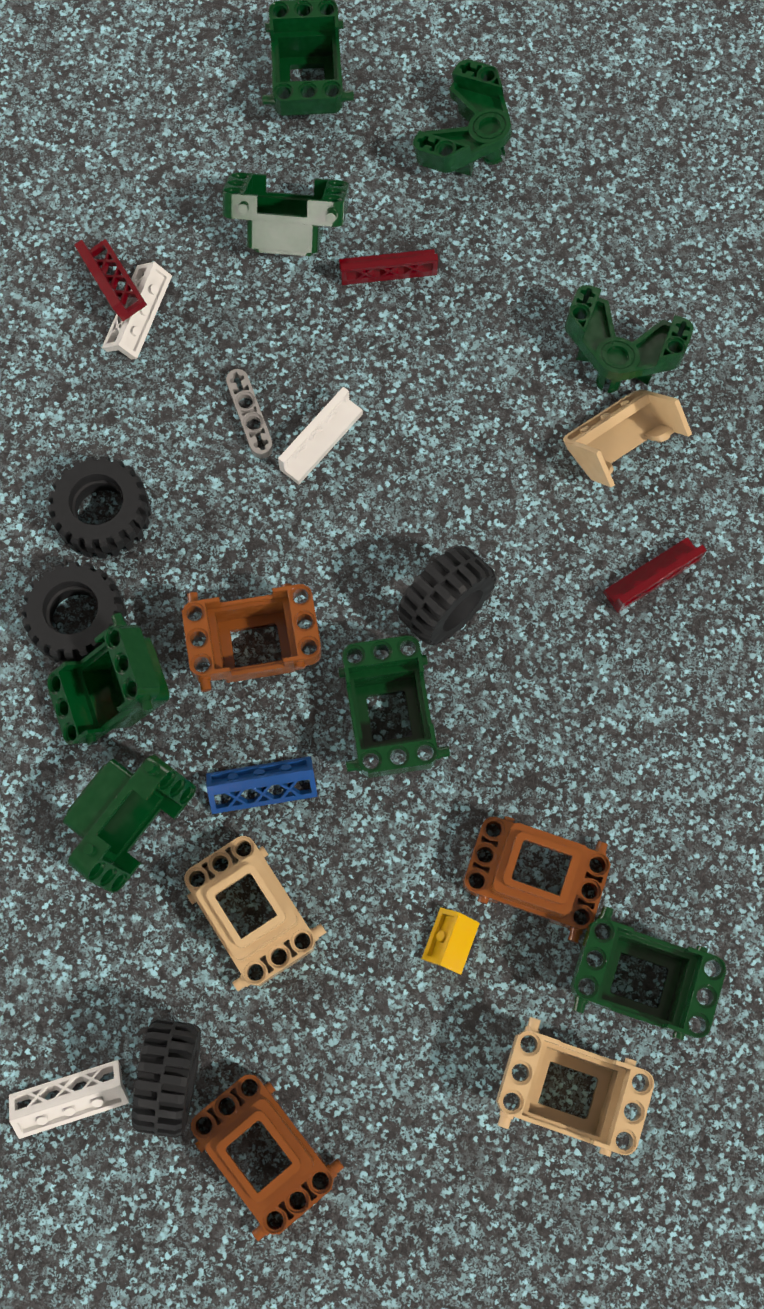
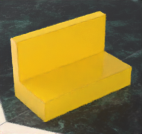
(450, 940)

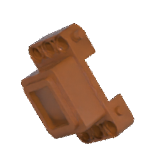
(222, 618)
(501, 888)
(295, 1178)

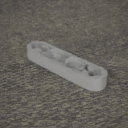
(249, 413)

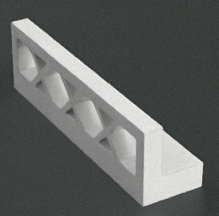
(134, 330)
(319, 437)
(67, 1104)

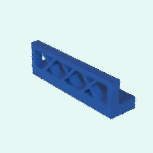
(261, 776)

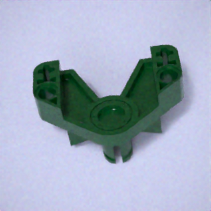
(482, 103)
(615, 357)

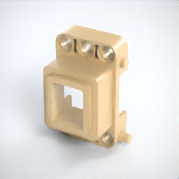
(274, 935)
(608, 1102)

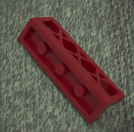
(388, 267)
(103, 280)
(653, 574)

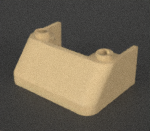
(623, 427)

